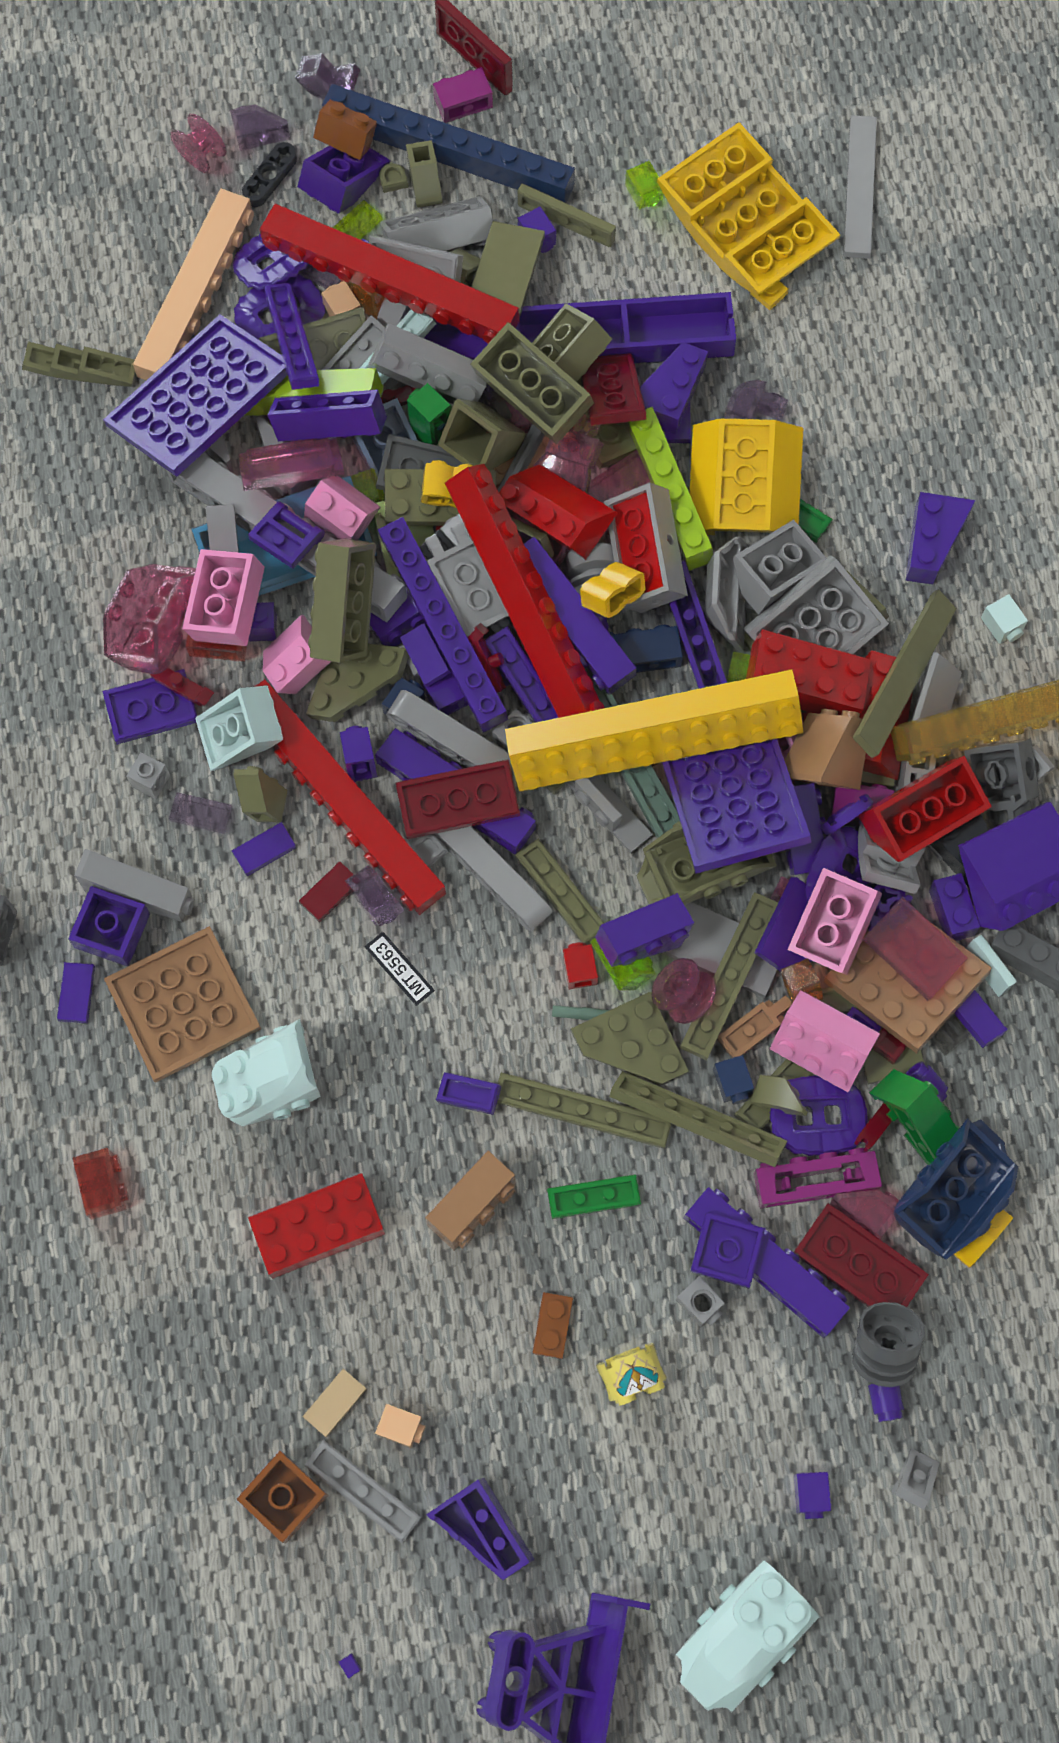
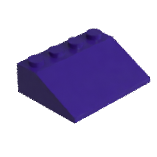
(1014, 868)

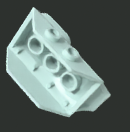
(266, 1078)
(744, 1638)

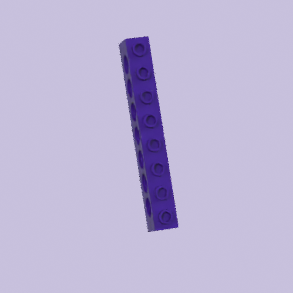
(443, 624)

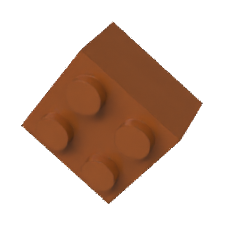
(282, 1497)

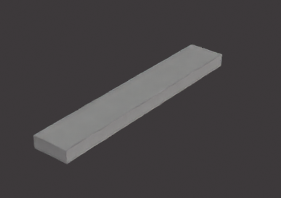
(860, 187)

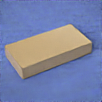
(334, 1402)

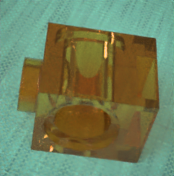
(801, 977)

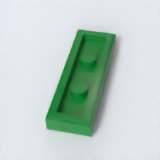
(593, 1196)

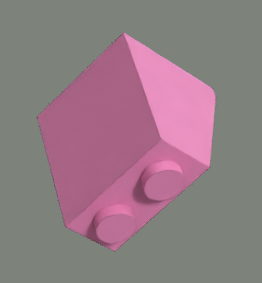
(340, 508)

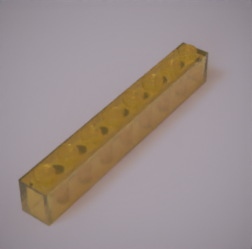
(976, 722)

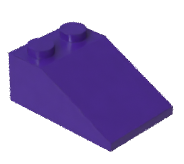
(338, 177)

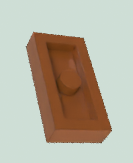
(552, 1325)

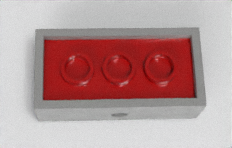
(647, 541)

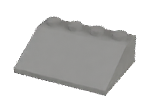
(823, 610)

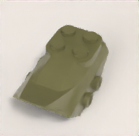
(670, 871)

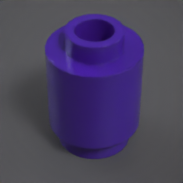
(926, 1073)
(886, 1402)

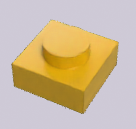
(772, 295)

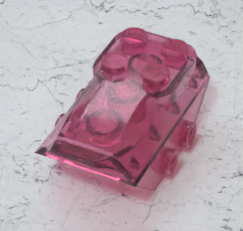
(147, 616)

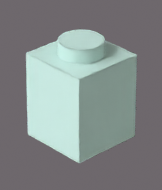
(1004, 619)

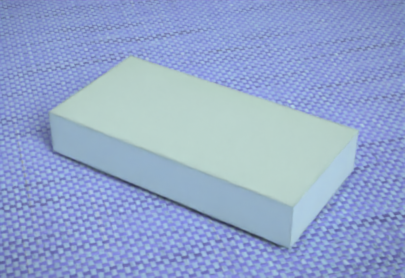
(1000, 977)

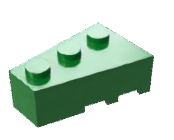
(428, 414)
(918, 1110)

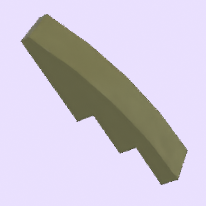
(79, 365)

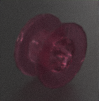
(198, 143)
(693, 986)

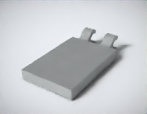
(465, 581)

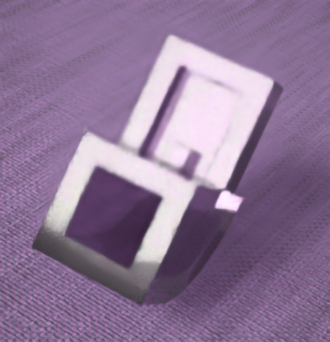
(318, 74)
(752, 399)
(374, 896)

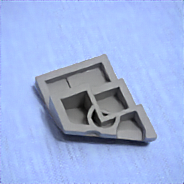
(882, 869)

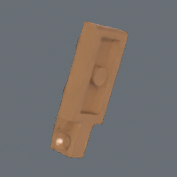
(754, 1027)

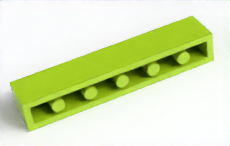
(329, 382)
(665, 473)

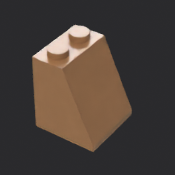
(827, 751)

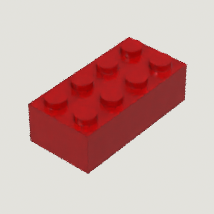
(821, 674)
(316, 1226)

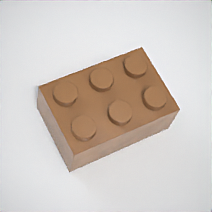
(472, 1201)

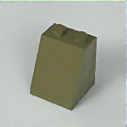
(480, 435)

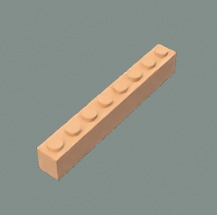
(195, 282)

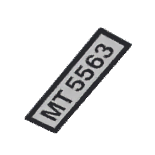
(399, 968)

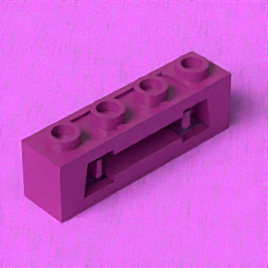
(865, 1171)

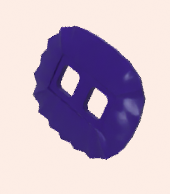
(253, 276)
(255, 302)
(831, 856)
(820, 1136)

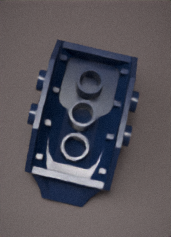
(959, 1191)

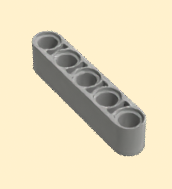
(443, 732)
(496, 876)

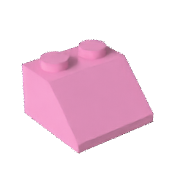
(289, 661)

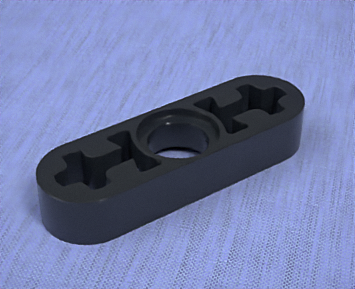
(270, 163)

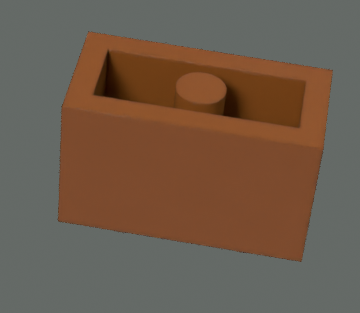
(345, 129)

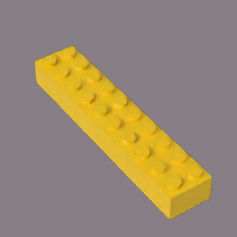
(655, 730)

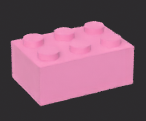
(223, 597)
(835, 921)
(824, 1041)

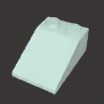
(239, 726)

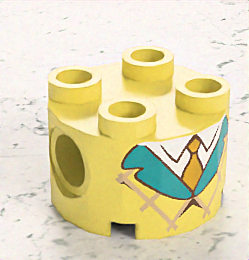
(632, 1373)

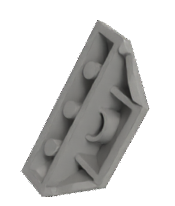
(723, 602)

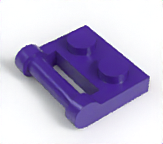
(280, 540)

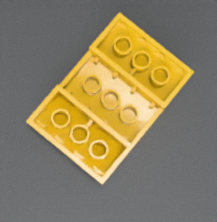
(745, 211)

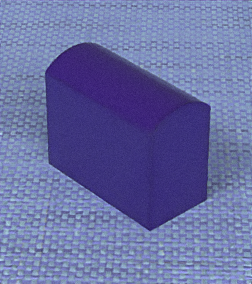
(349, 1665)

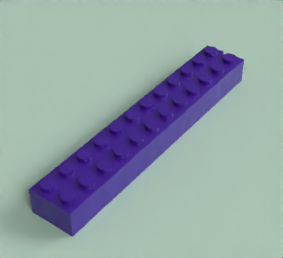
(639, 326)

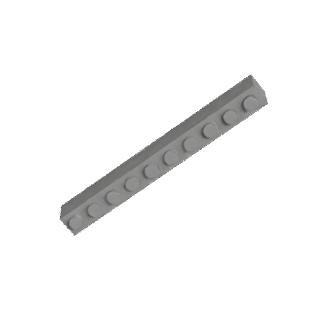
(216, 485)

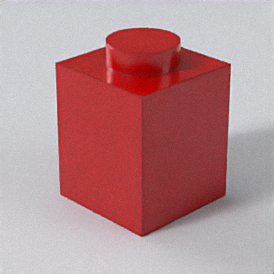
(580, 965)

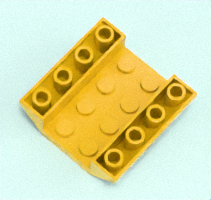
(746, 474)

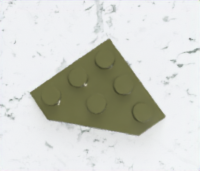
(355, 681)
(632, 1040)

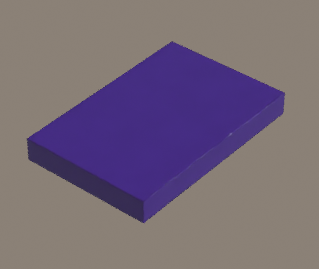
(146, 709)
(782, 927)

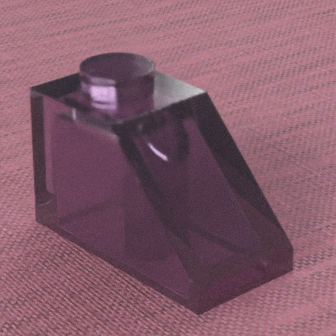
(258, 127)

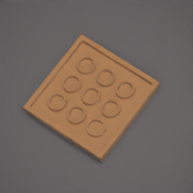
(182, 1004)
(895, 1004)

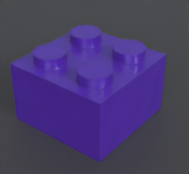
(109, 926)

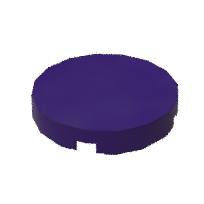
(846, 814)

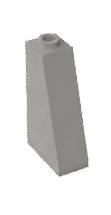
(157, 893)

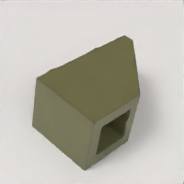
(424, 173)
(260, 795)

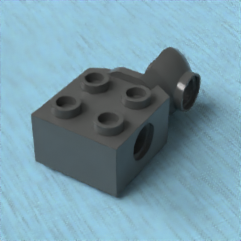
(1006, 774)

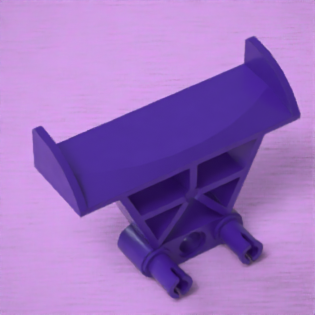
(595, 1682)

